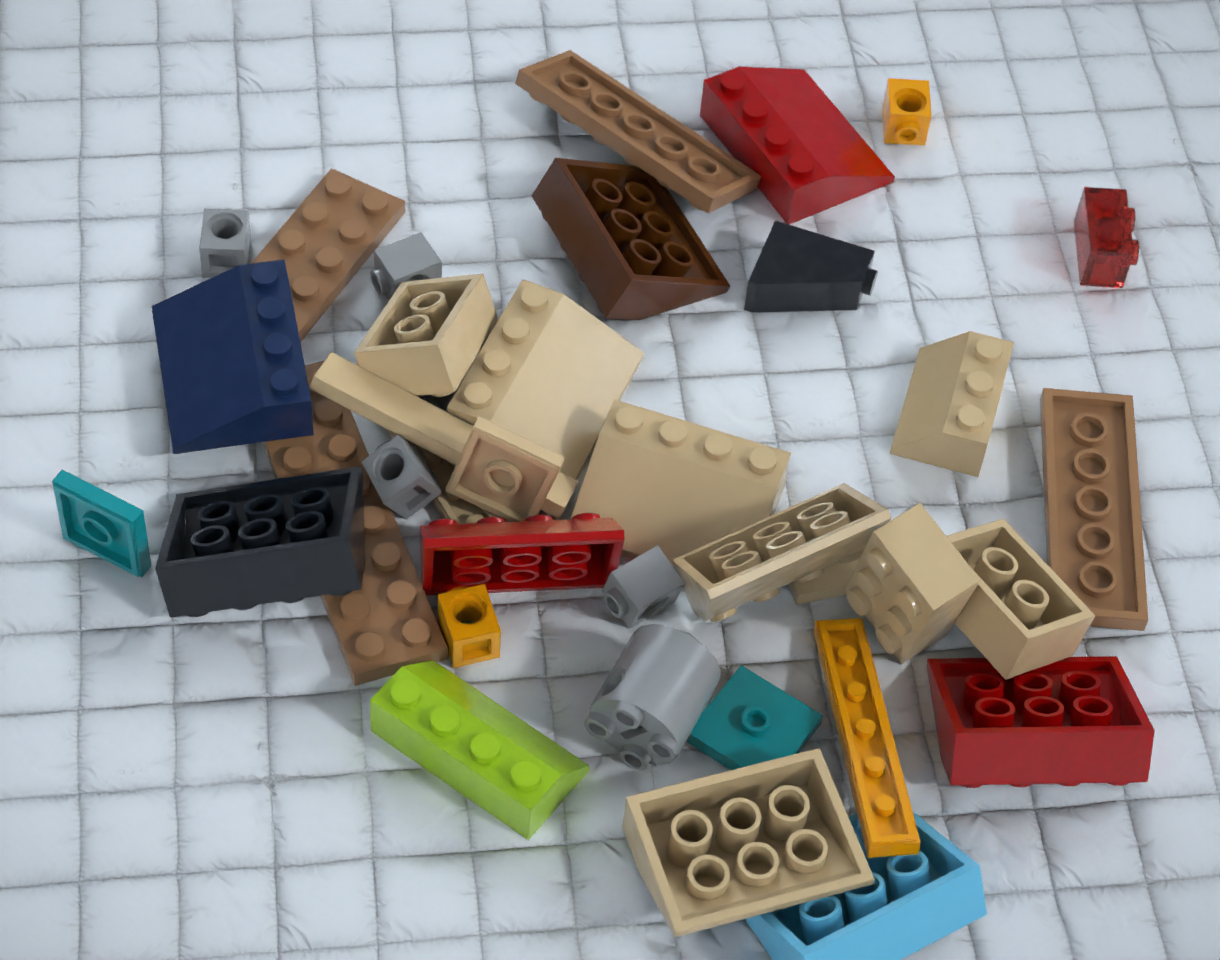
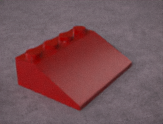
(792, 138)
(520, 554)
(1041, 727)

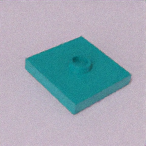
(102, 523)
(753, 723)

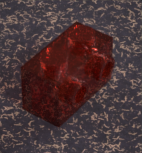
(1105, 237)

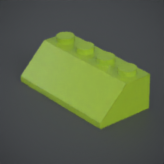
(475, 745)

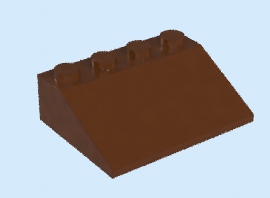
(626, 238)

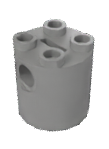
(654, 695)

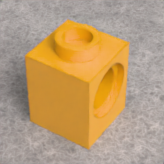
(906, 111)
(473, 641)

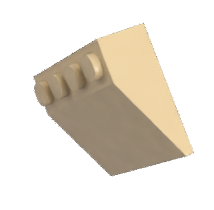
(548, 374)
(677, 481)
(779, 551)
(744, 842)

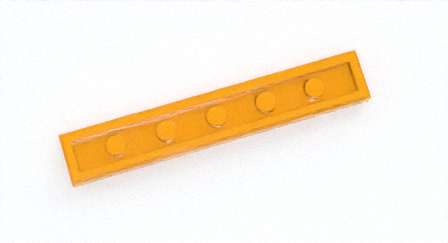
(866, 739)

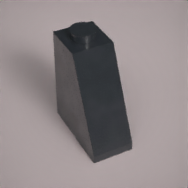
(808, 273)

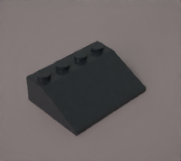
(264, 543)

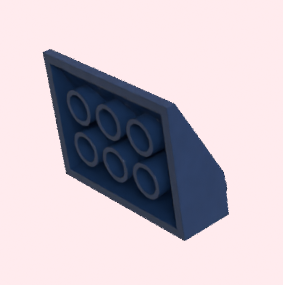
(233, 361)

